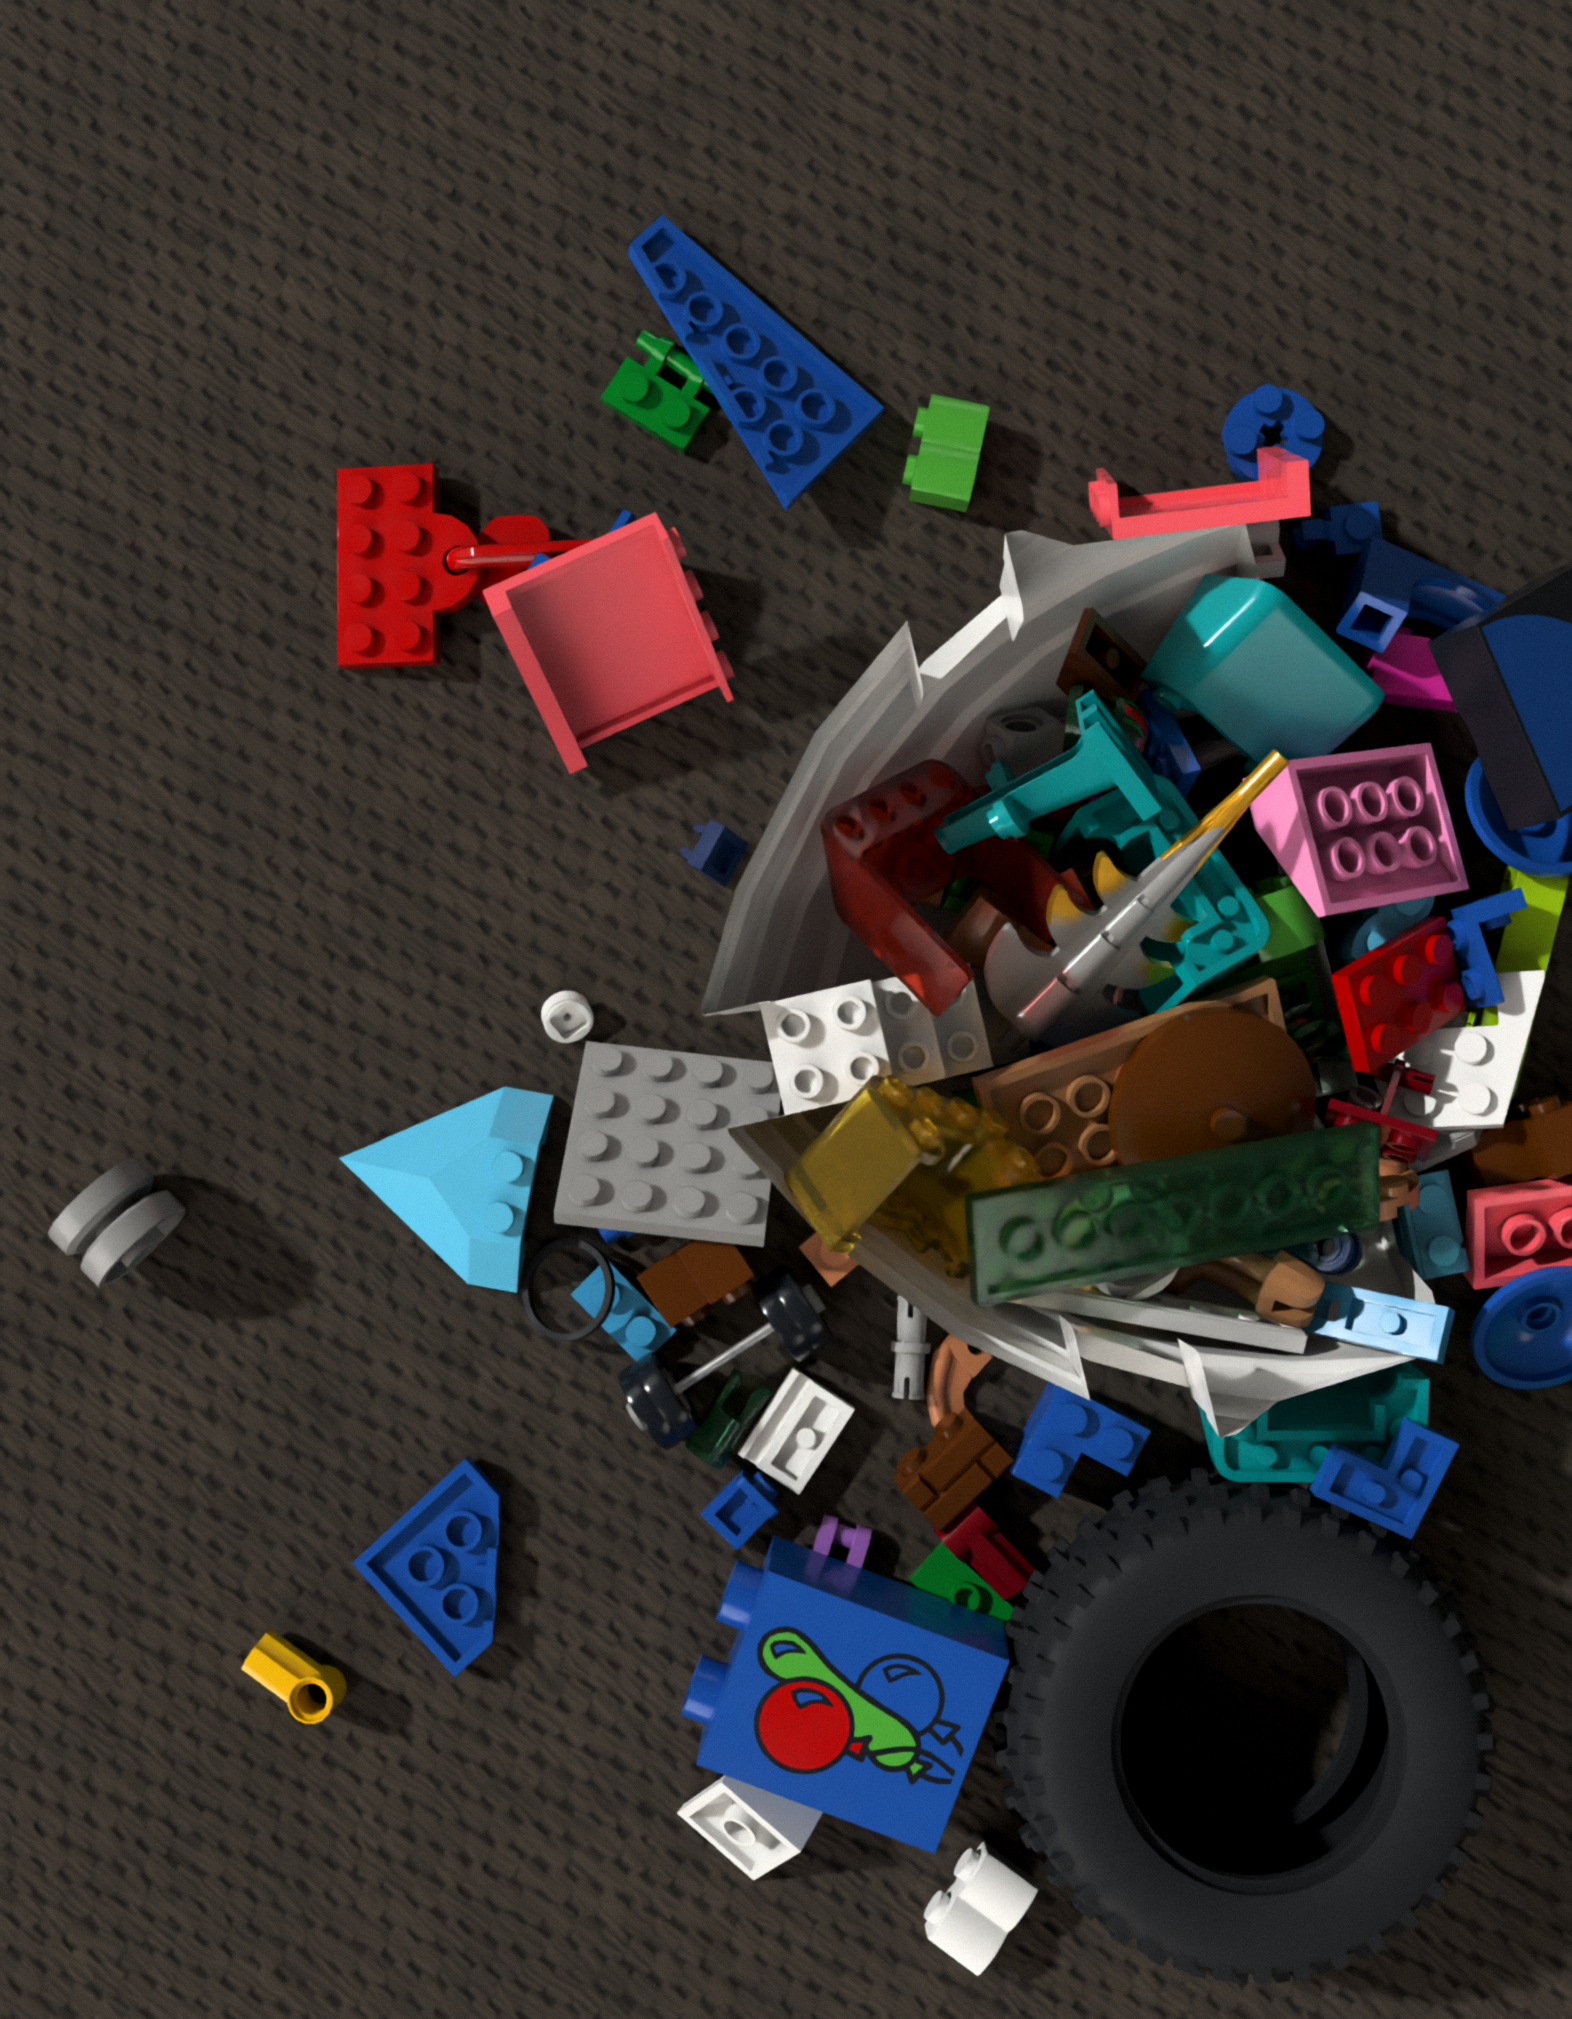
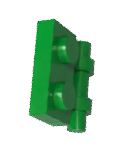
(654, 403)

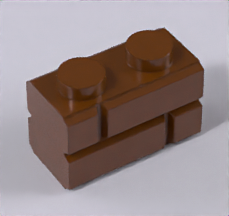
(951, 1468)

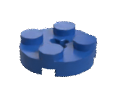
(1269, 408)

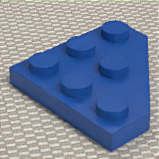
(444, 1566)

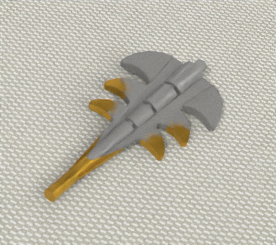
(1059, 992)

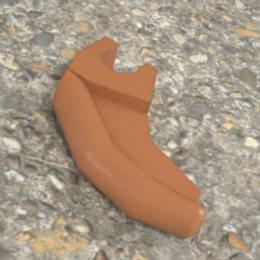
(949, 1376)

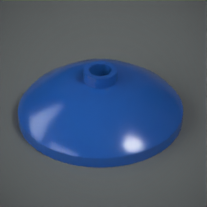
(1535, 849)
(1527, 1330)

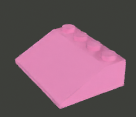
(1362, 829)

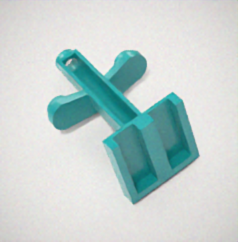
(1096, 763)

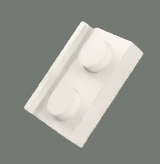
(796, 1430)

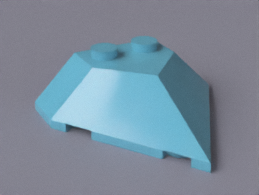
(465, 1181)

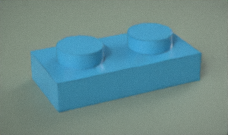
(633, 1317)

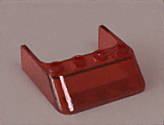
(889, 860)

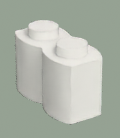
(979, 1907)

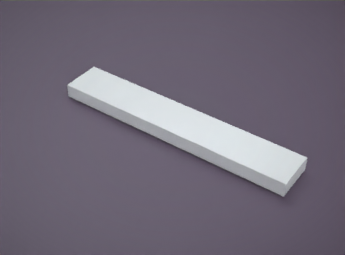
(1176, 1315)

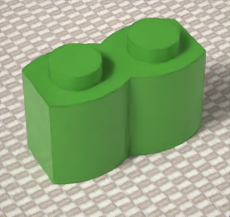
(948, 452)

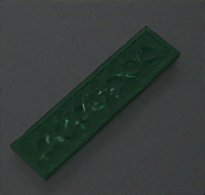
(1171, 1212)

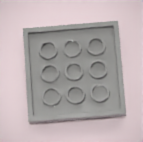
(656, 1147)

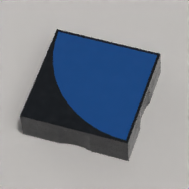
(1515, 694)

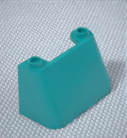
(1260, 672)
(1228, 917)
(1297, 1432)

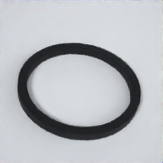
(528, 1281)

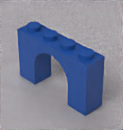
(1399, 585)

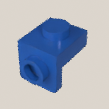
(742, 1507)

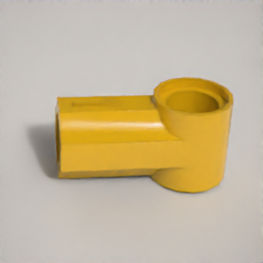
(289, 1672)

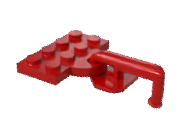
(398, 562)

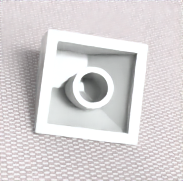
(750, 1824)

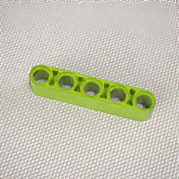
(1528, 939)

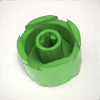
(1289, 917)

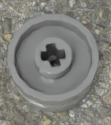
(116, 1222)

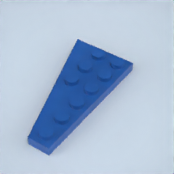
(771, 382)

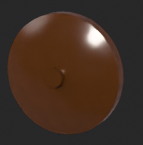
(1209, 1085)

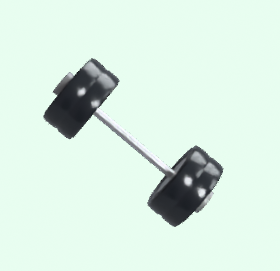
(660, 1399)

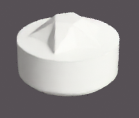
(567, 1016)

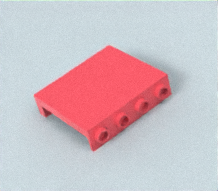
(1277, 495)
(609, 635)

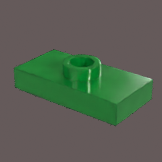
(960, 1584)

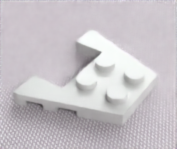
(1471, 1064)

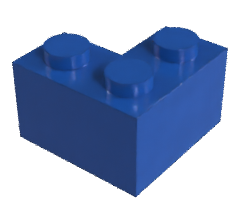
(1071, 1425)

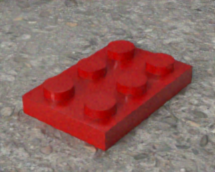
(1398, 993)

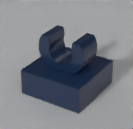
(715, 852)

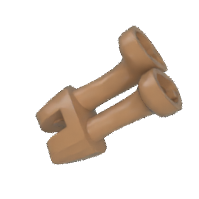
(1279, 1286)

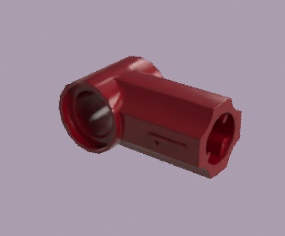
(977, 1539)

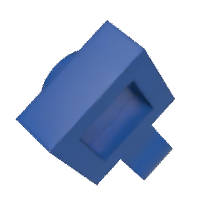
(1343, 530)

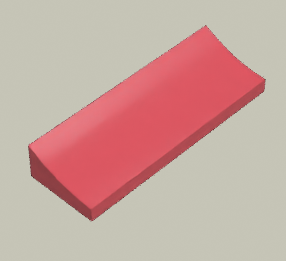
(1517, 1230)

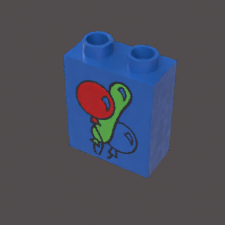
(847, 1692)

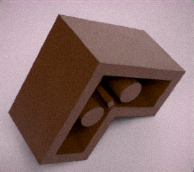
(1529, 1146)
(696, 1276)

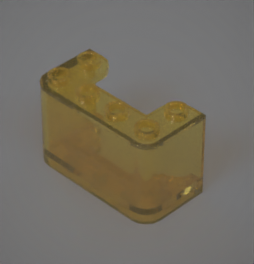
(904, 1165)

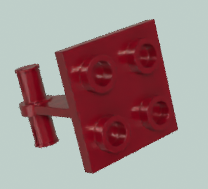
(1398, 1138)

